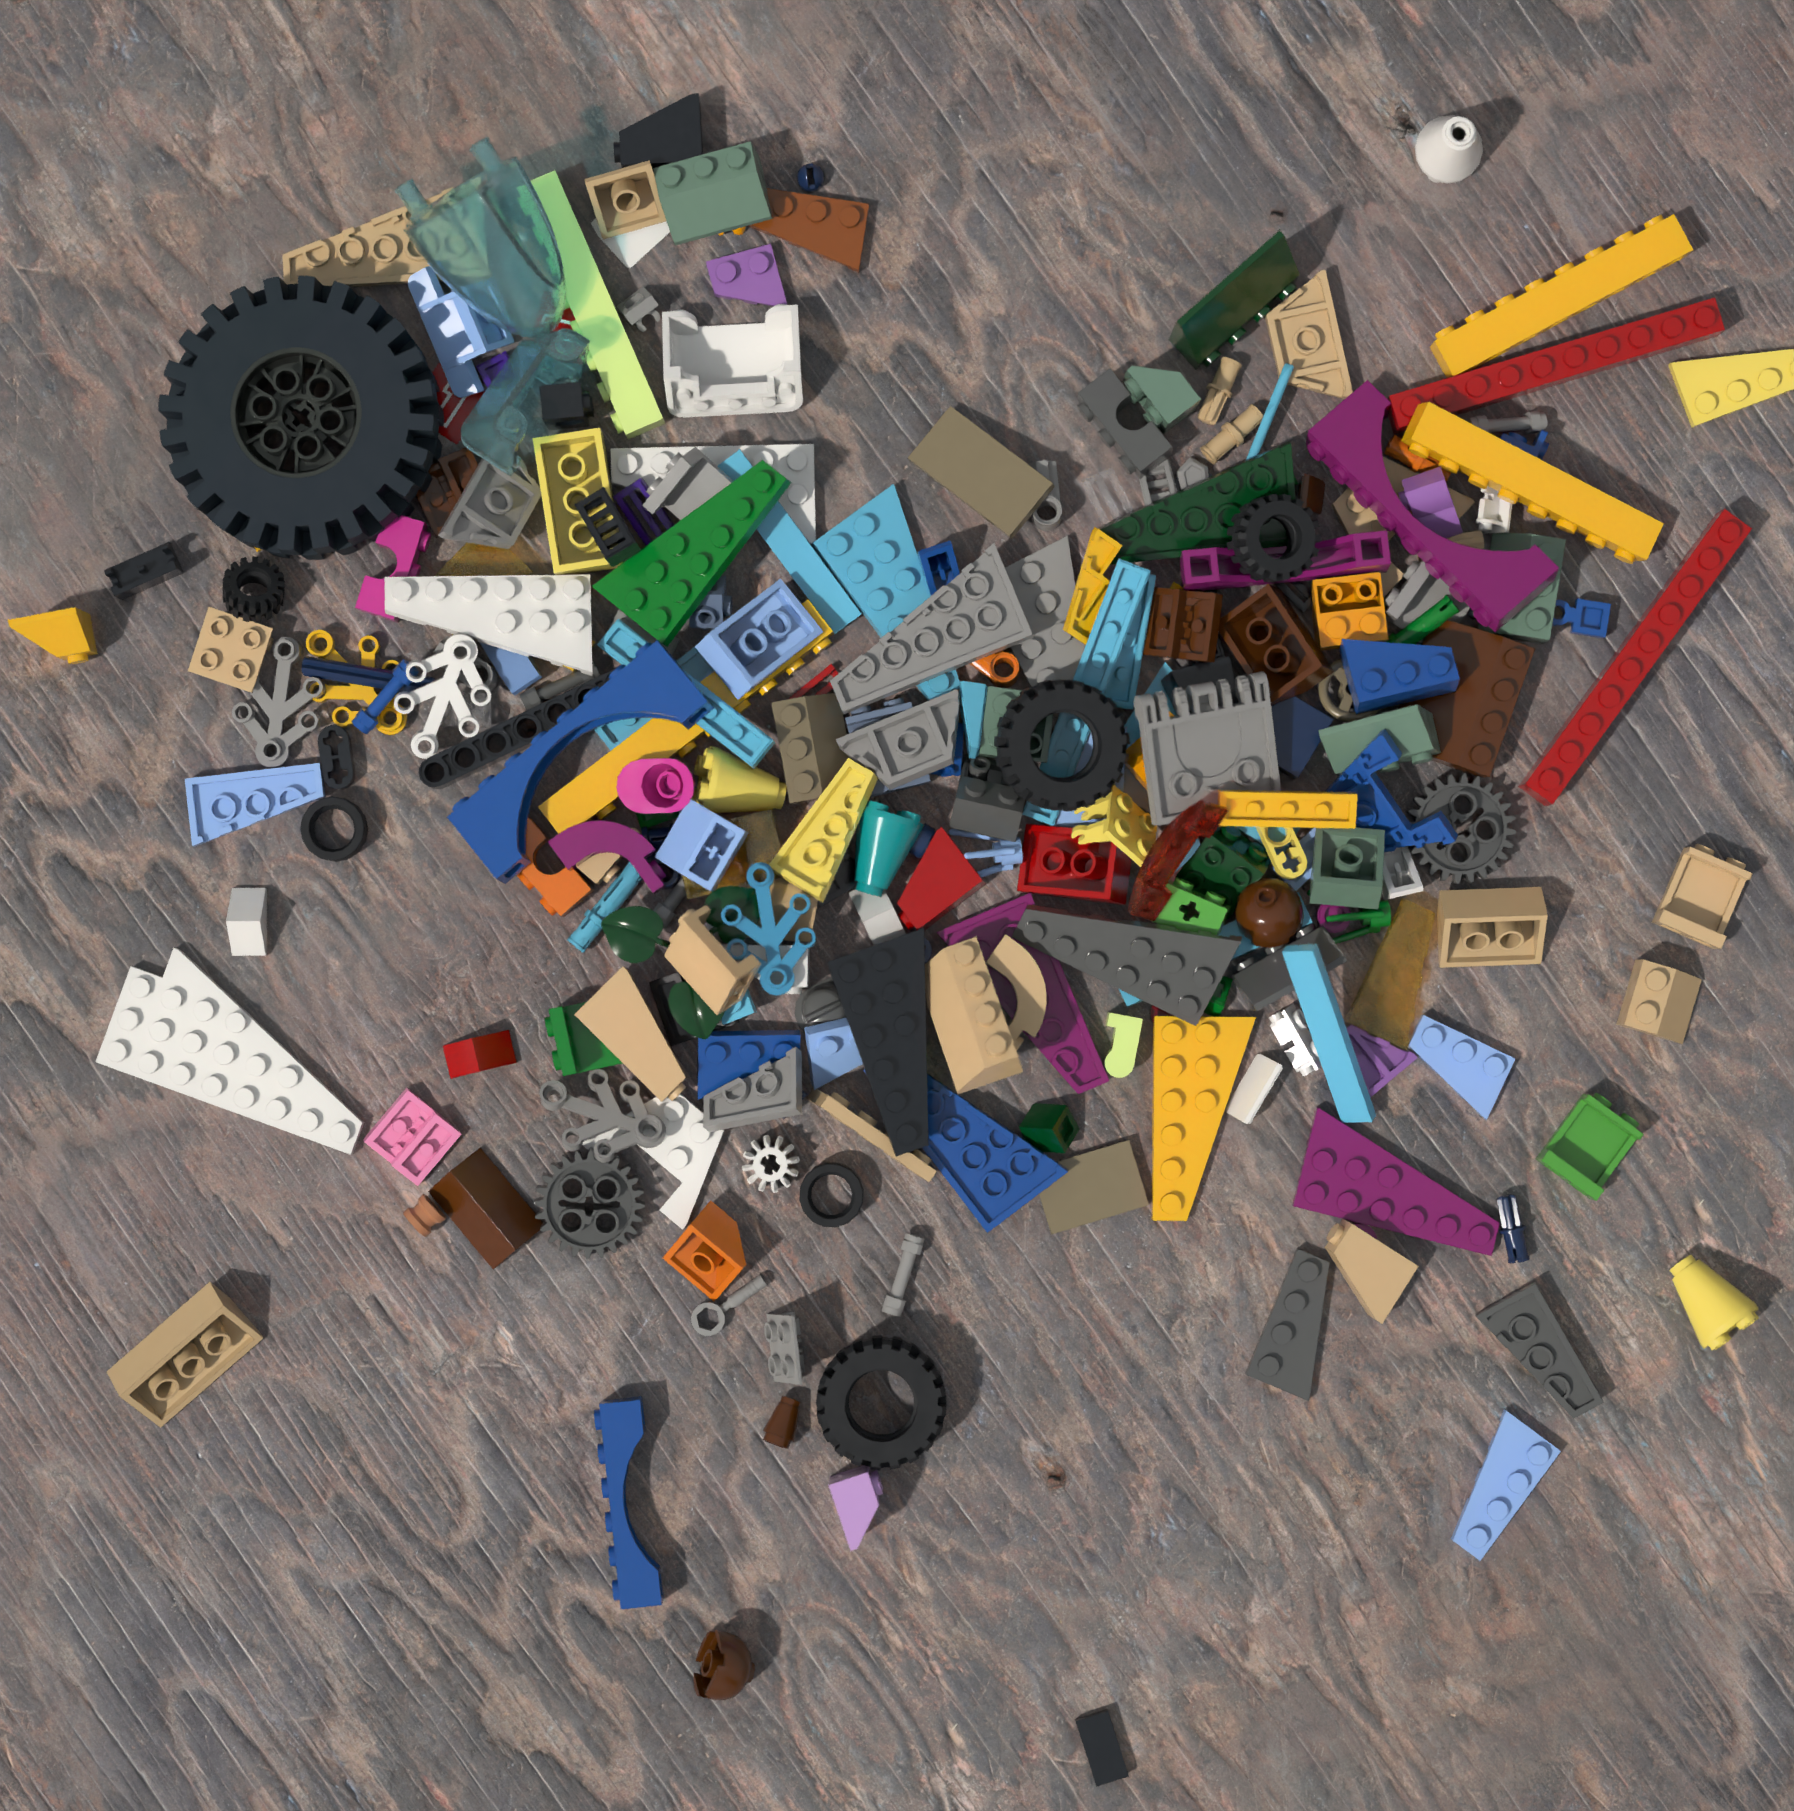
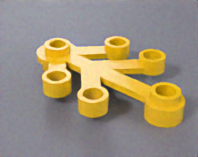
(354, 691)

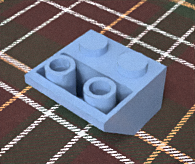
(701, 845)

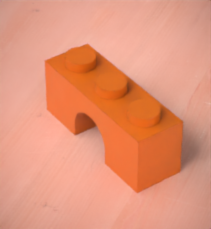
(560, 890)

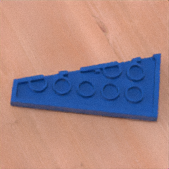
(982, 1158)

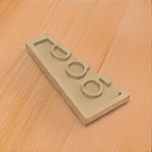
(865, 1127)

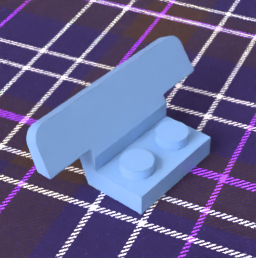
(455, 331)

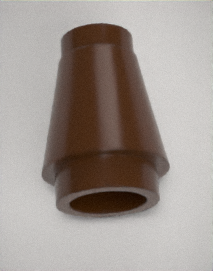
(783, 1423)

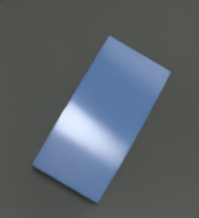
(514, 669)

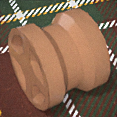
(424, 1215)

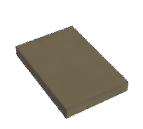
(1095, 1188)

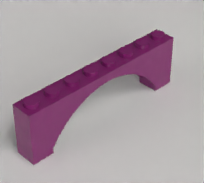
(1488, 581)

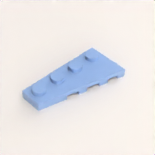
(241, 799)

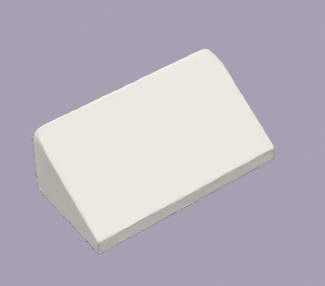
(1253, 1088)

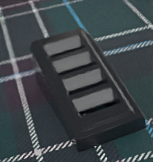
(619, 552)

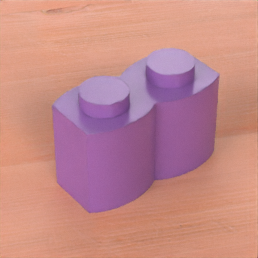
(1431, 502)

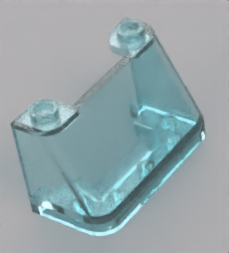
(495, 424)

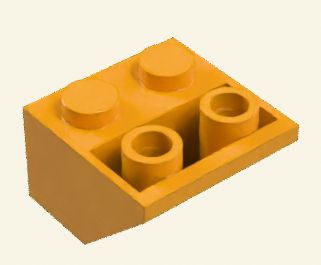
(1348, 609)

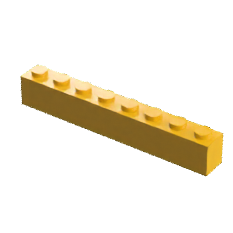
(1560, 297)
(1531, 482)

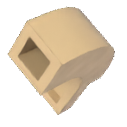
(1029, 986)

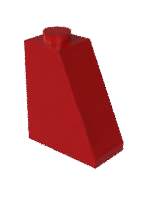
(938, 883)

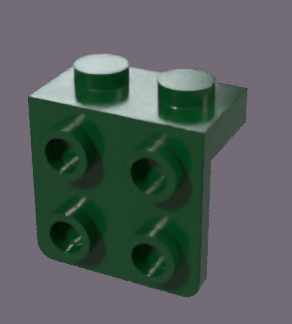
(1225, 864)

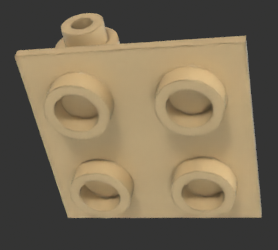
(230, 649)

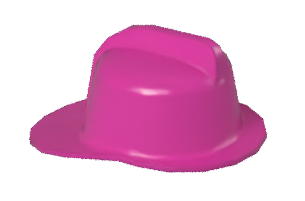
(655, 785)

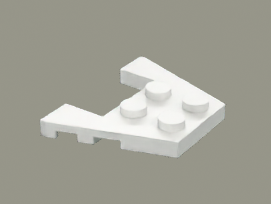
(684, 1151)

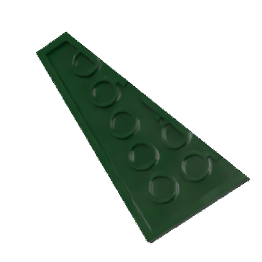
(1203, 512)

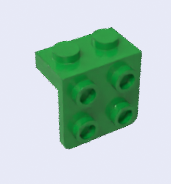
(576, 1045)

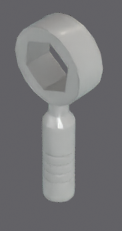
(733, 1301)

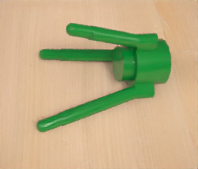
(1371, 917)

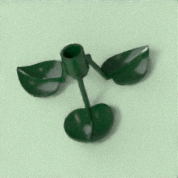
(636, 930)

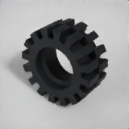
(253, 573)

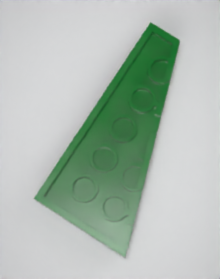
(681, 566)

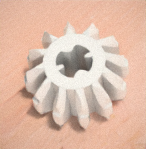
(781, 1159)

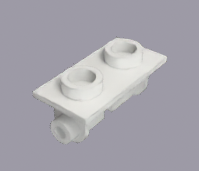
(1493, 513)
(1294, 1027)

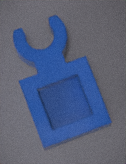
(1586, 617)

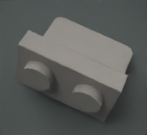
(687, 485)
(1417, 596)

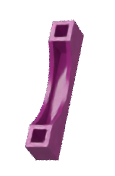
(1337, 557)

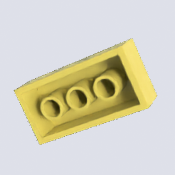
(568, 471)

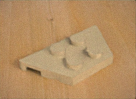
(1308, 337)

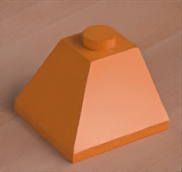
(709, 1251)

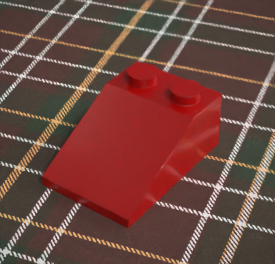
(1065, 869)

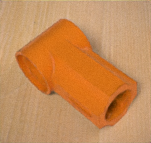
(987, 665)

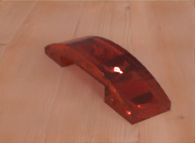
(1167, 853)

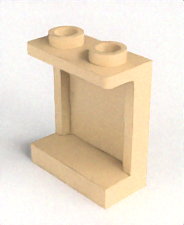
(1701, 896)
(707, 964)

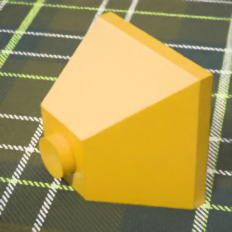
(61, 632)

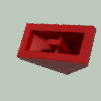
(479, 1054)

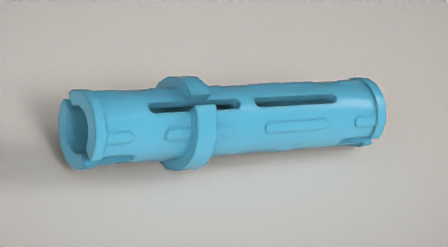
(609, 902)

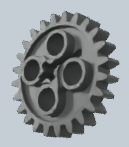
(1479, 852)
(589, 1233)

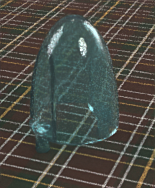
(492, 245)

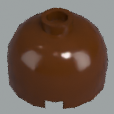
(1269, 912)
(724, 1666)

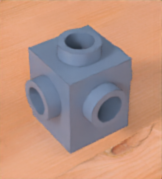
(713, 608)

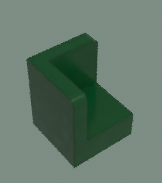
(1049, 1127)

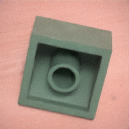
(1347, 867)

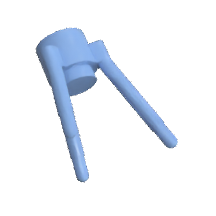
(1003, 852)

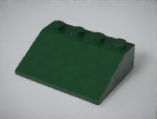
(1236, 302)

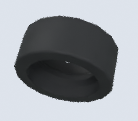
(311, 816)
(806, 1192)

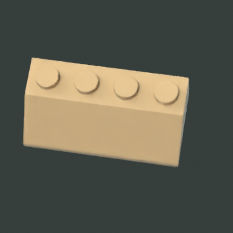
(969, 1017)
(184, 1355)

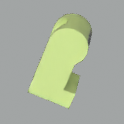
(1122, 1055)

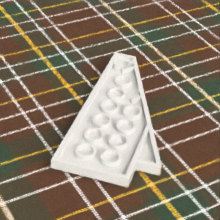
(206, 1046)

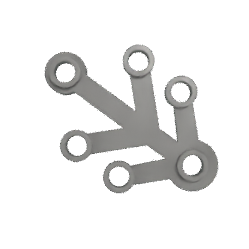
(279, 708)
(606, 1117)

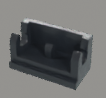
(144, 571)

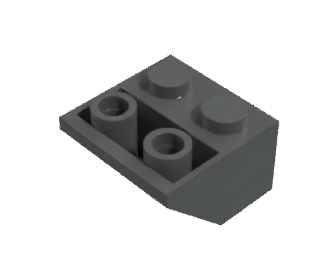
(986, 801)

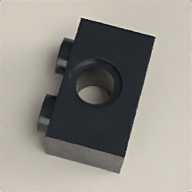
(566, 406)

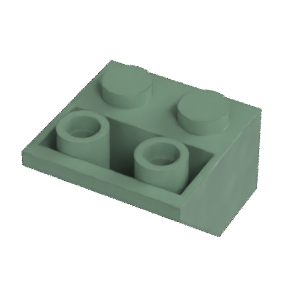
(1162, 394)
(995, 704)

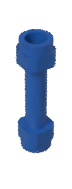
(367, 718)

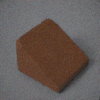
(1311, 493)

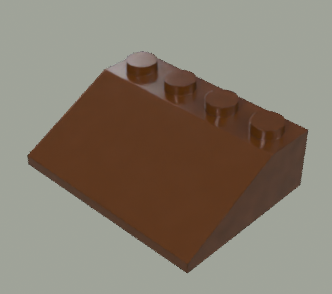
(1477, 714)

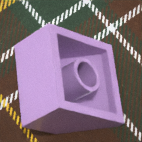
(856, 1500)

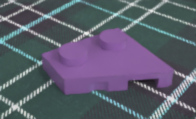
(748, 277)
(1377, 1058)

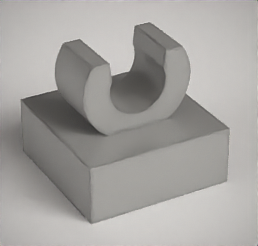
(637, 306)

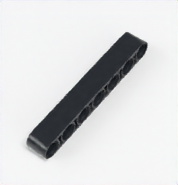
(510, 730)

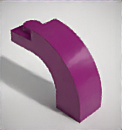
(595, 837)

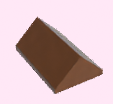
(486, 1208)

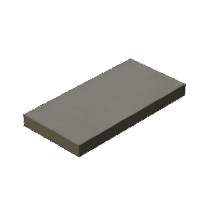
(981, 472)

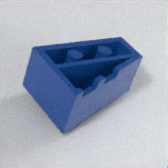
(1396, 672)

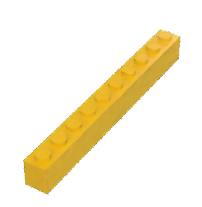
(595, 790)

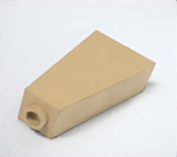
(631, 1032)

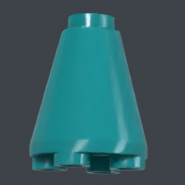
(882, 846)

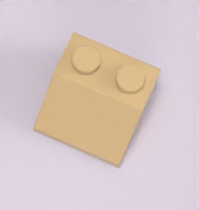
(1659, 1001)

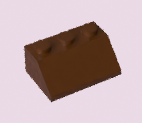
(1272, 639)

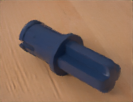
(1512, 1228)

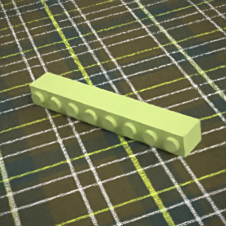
(598, 319)

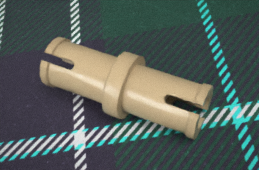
(1232, 434)

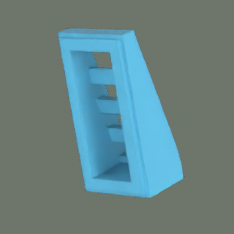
(972, 713)

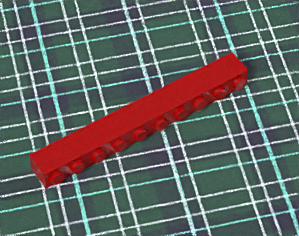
(1562, 362)
(1635, 657)

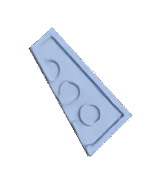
(1508, 1475)

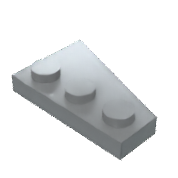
(761, 1097)

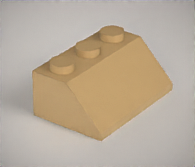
(1491, 927)

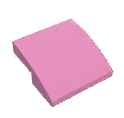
(412, 1136)

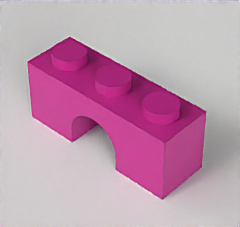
(406, 539)

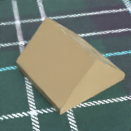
(625, 199)

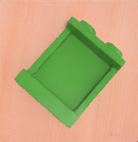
(1589, 1144)

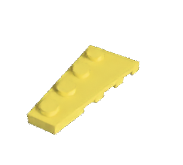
(1731, 383)
(822, 837)

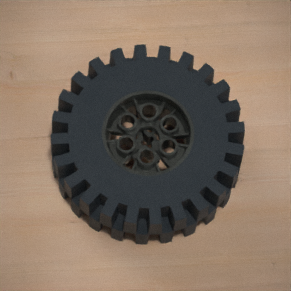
(327, 499)

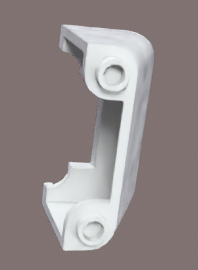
(732, 366)

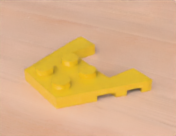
(1092, 585)

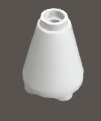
(1448, 149)

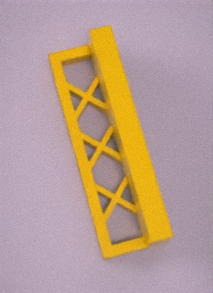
(1288, 809)

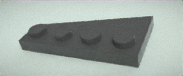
(1291, 1333)

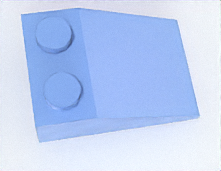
(758, 639)

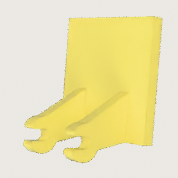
(1124, 825)

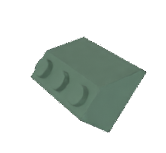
(713, 193)
(1536, 618)
(1409, 727)

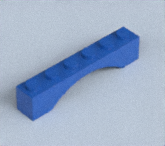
(637, 1572)

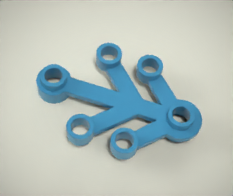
(770, 935)

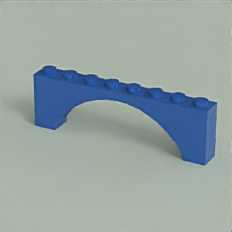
(497, 814)

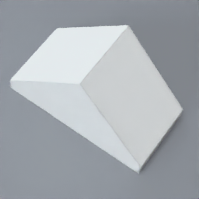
(1400, 874)
(877, 916)
(247, 921)

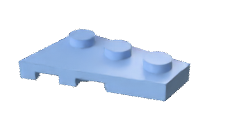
(830, 1051)

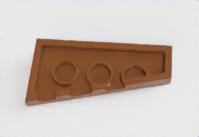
(818, 224)

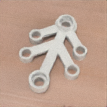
(445, 690)

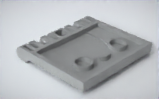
(1210, 747)

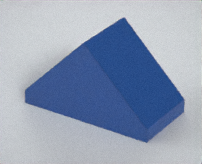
(938, 565)

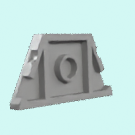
(493, 507)
(908, 742)

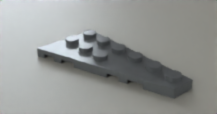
(1144, 959)

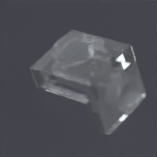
(482, 713)

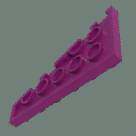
(1063, 1032)
(1368, 1185)

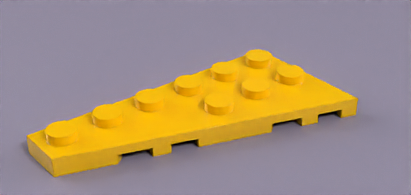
(1190, 1092)

